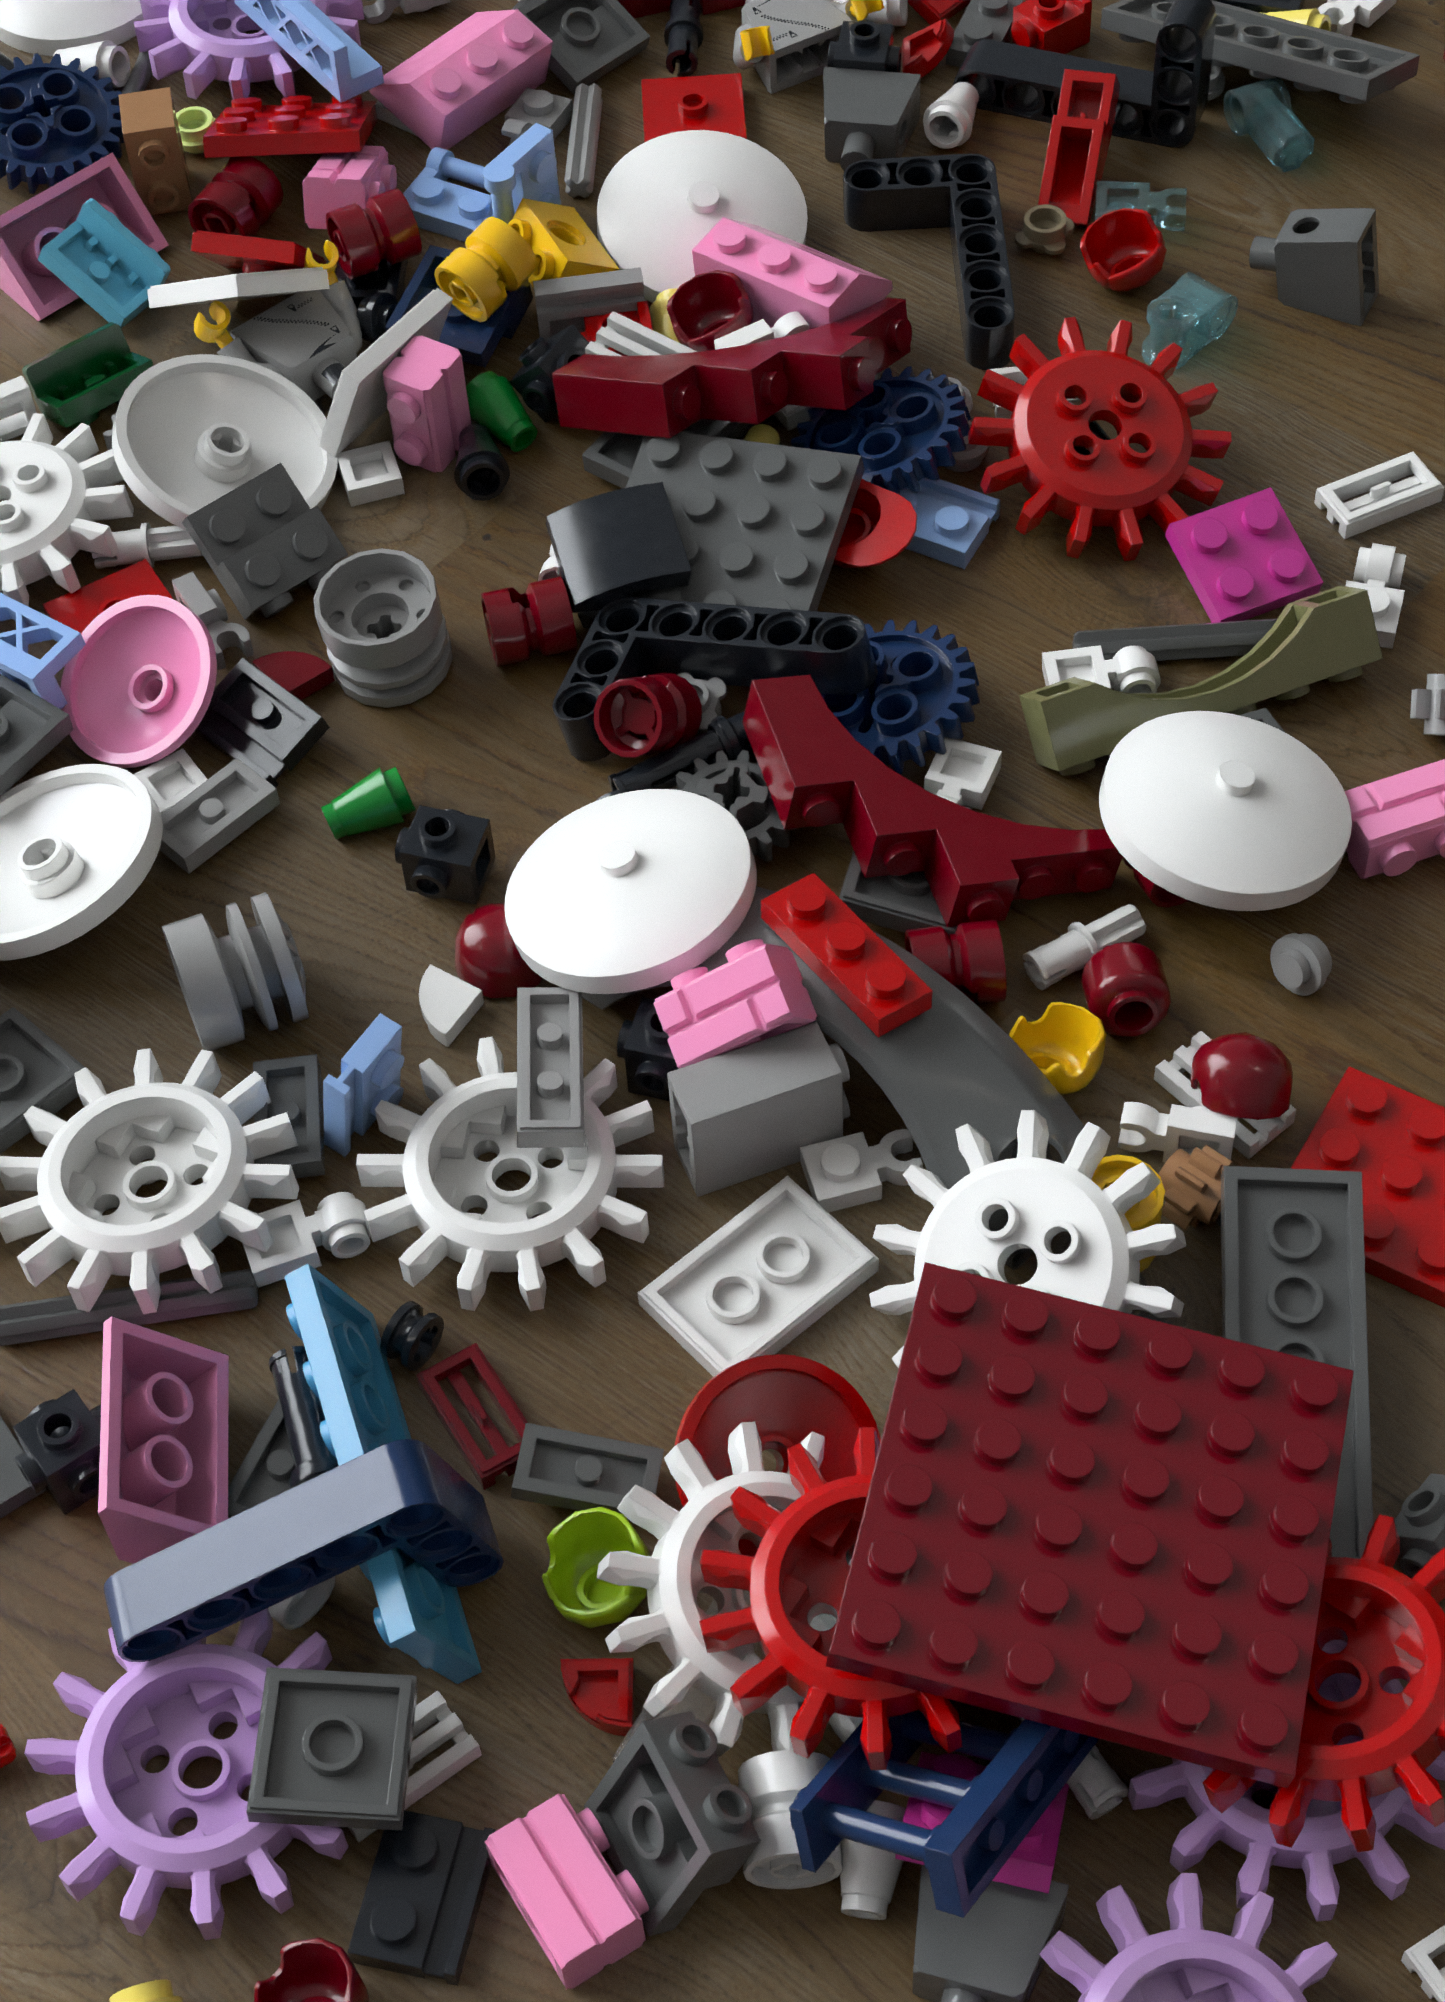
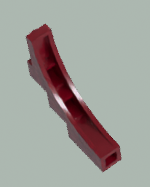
(741, 384)
(899, 828)

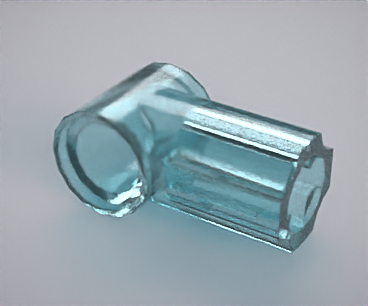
(1266, 115)

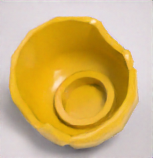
(1063, 1045)

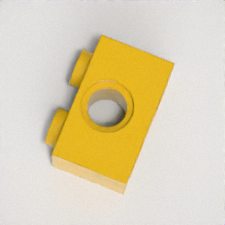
(559, 241)

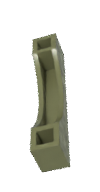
(1309, 642)

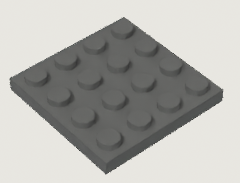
(750, 517)

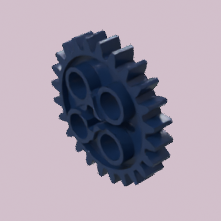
(55, 121)
(897, 429)
(917, 699)

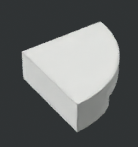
(447, 1003)

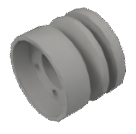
(383, 627)
(236, 971)

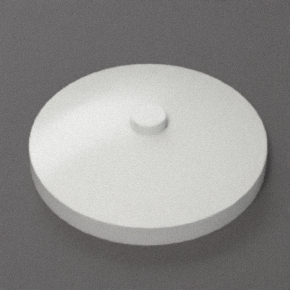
(64, 24)
(679, 188)
(210, 426)
(1225, 810)
(71, 854)
(630, 891)

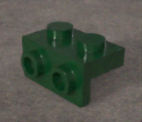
(84, 376)

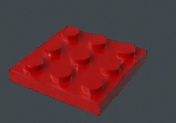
(290, 128)
(1401, 1155)

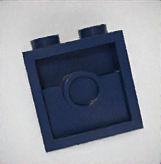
(472, 338)

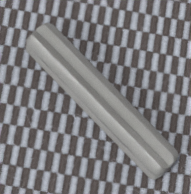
(583, 140)

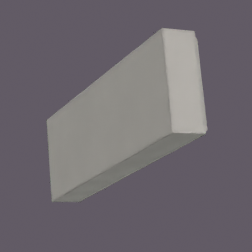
(549, 1068)

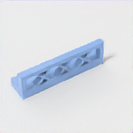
(316, 45)
(25, 669)

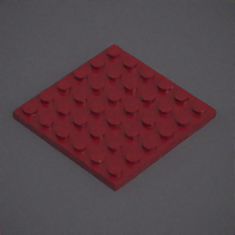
(1099, 1525)

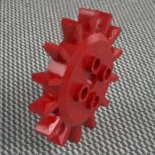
(1114, 481)
(790, 1582)
(1390, 1634)

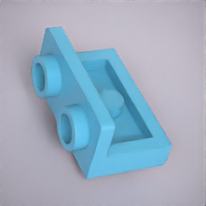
(105, 264)

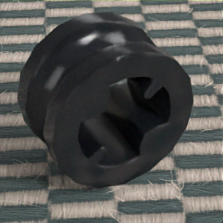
(412, 1335)

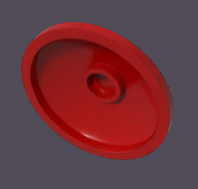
(787, 1401)

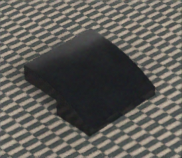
(618, 546)

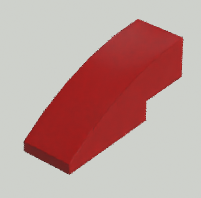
(1079, 143)

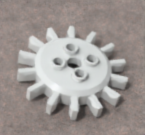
(53, 506)
(96, 1167)
(448, 1180)
(1040, 1203)
(676, 1578)

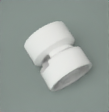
(772, 1785)

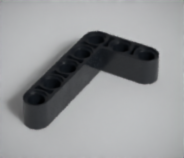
(1151, 105)
(955, 194)
(707, 641)

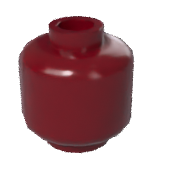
(1126, 989)

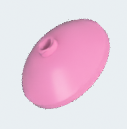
(117, 676)

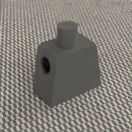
(868, 113)
(1324, 262)
(991, 1949)

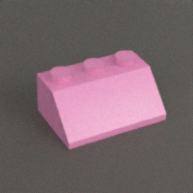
(466, 76)
(46, 215)
(787, 275)
(160, 1439)

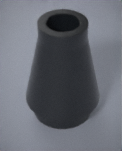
(480, 466)

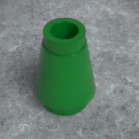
(498, 408)
(369, 804)

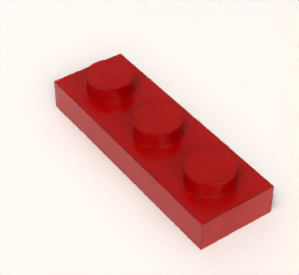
(846, 954)

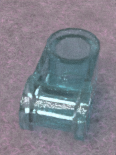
(1188, 315)

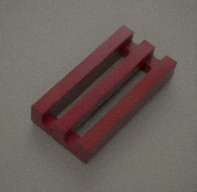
(449, 1368)

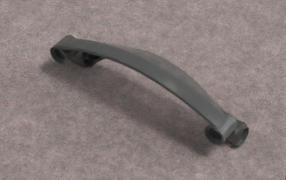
(934, 1069)

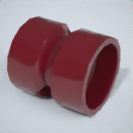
(237, 198)
(376, 233)
(529, 621)
(647, 714)
(967, 959)

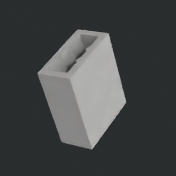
(757, 1107)

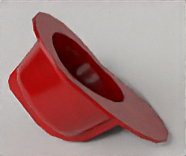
(876, 529)

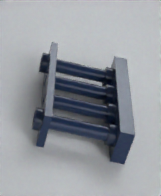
(987, 1814)

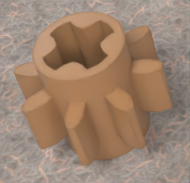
(1193, 1186)

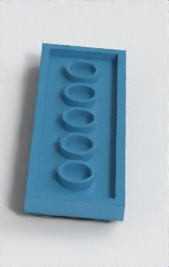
(360, 1415)

